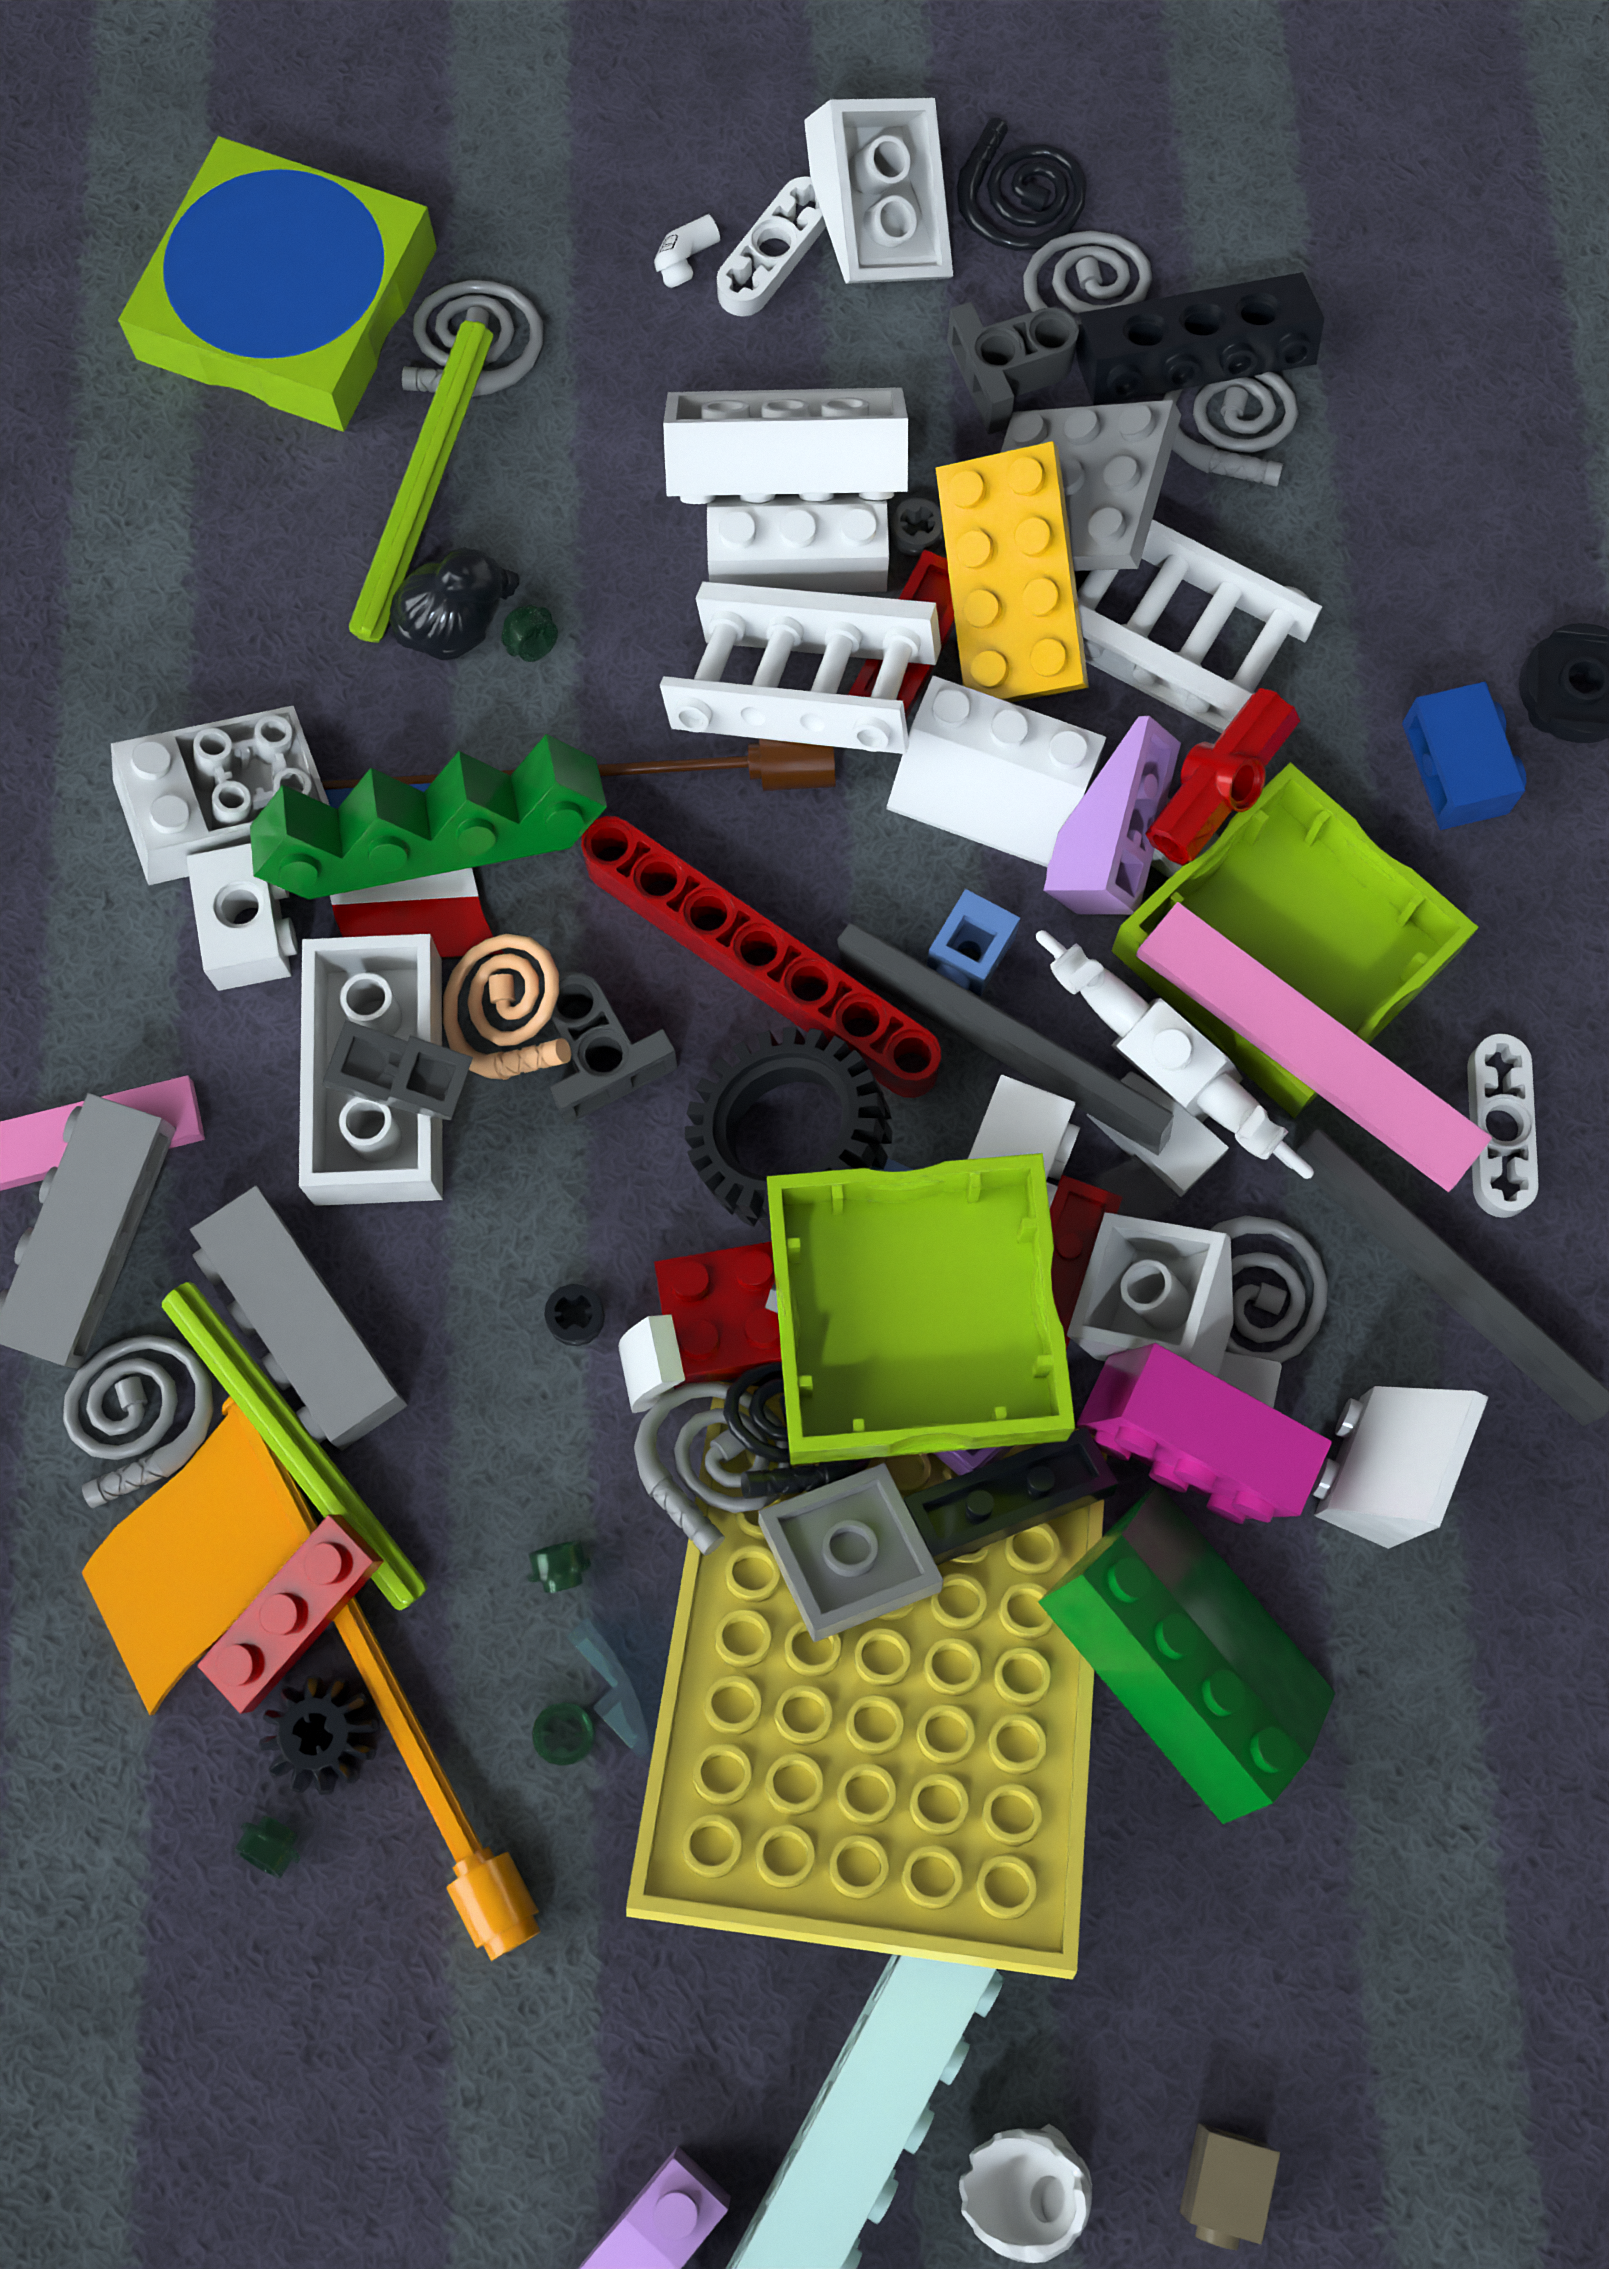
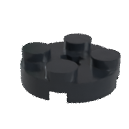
(1547, 689)

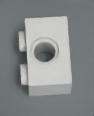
(245, 952)

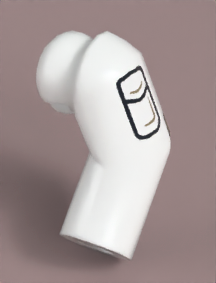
(682, 244)

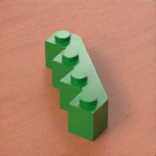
(401, 834)

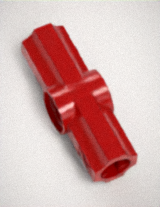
(1222, 776)

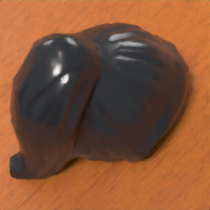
(449, 603)

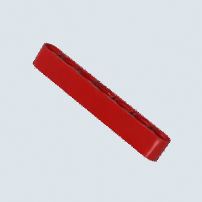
(749, 930)

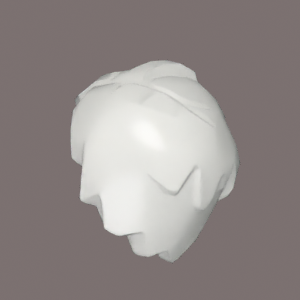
(1027, 2194)

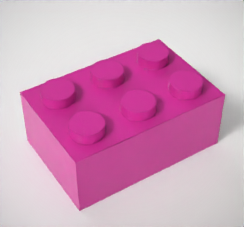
(1203, 1435)

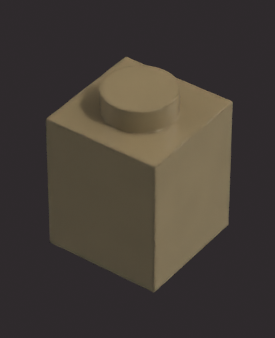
(1229, 2187)

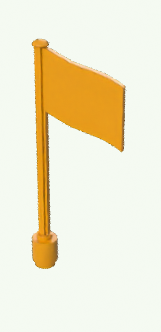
(195, 1562)

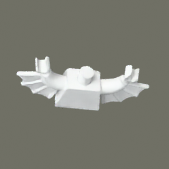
(1173, 1054)

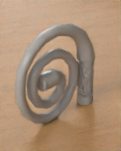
(1088, 270)
(477, 306)
(1233, 406)
(1272, 1298)
(132, 1400)
(724, 1447)

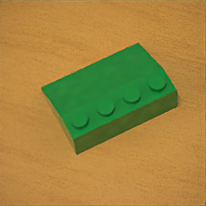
(1193, 1657)

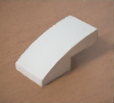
(1187, 1153)
(650, 1361)

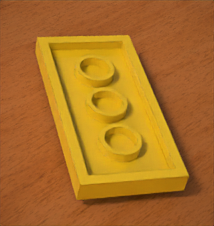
(1012, 574)

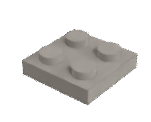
(849, 1552)

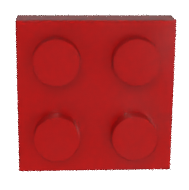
(721, 1310)

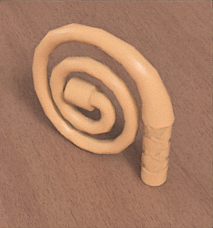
(502, 993)

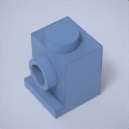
(978, 926)

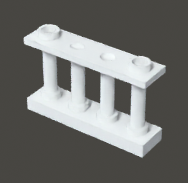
(808, 623)
(1178, 676)

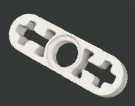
(771, 270)
(1519, 1079)

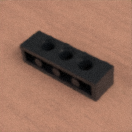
(1199, 338)

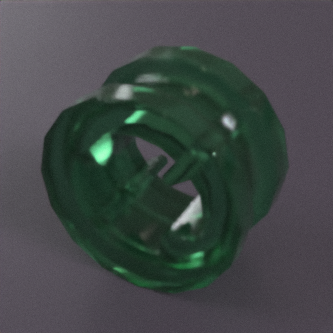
(562, 1755)

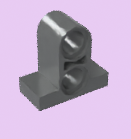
(1019, 348)
(599, 1034)

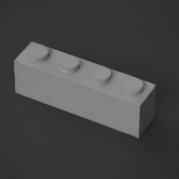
(82, 1230)
(297, 1319)

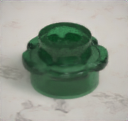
(529, 632)
(558, 1566)
(268, 1846)

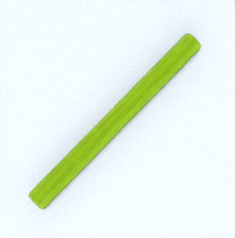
(421, 480)
(289, 1437)

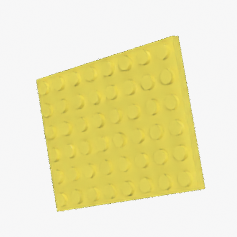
(880, 1782)

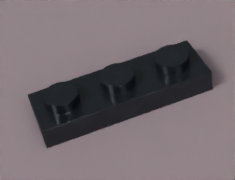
(1010, 1496)

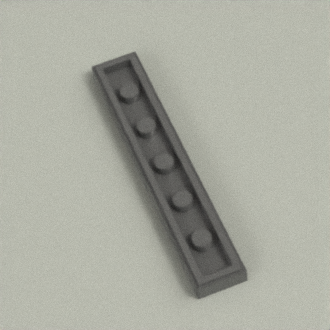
(1006, 1038)
(1455, 1280)

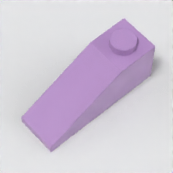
(1103, 845)
(663, 2220)

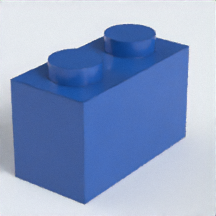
(1464, 755)

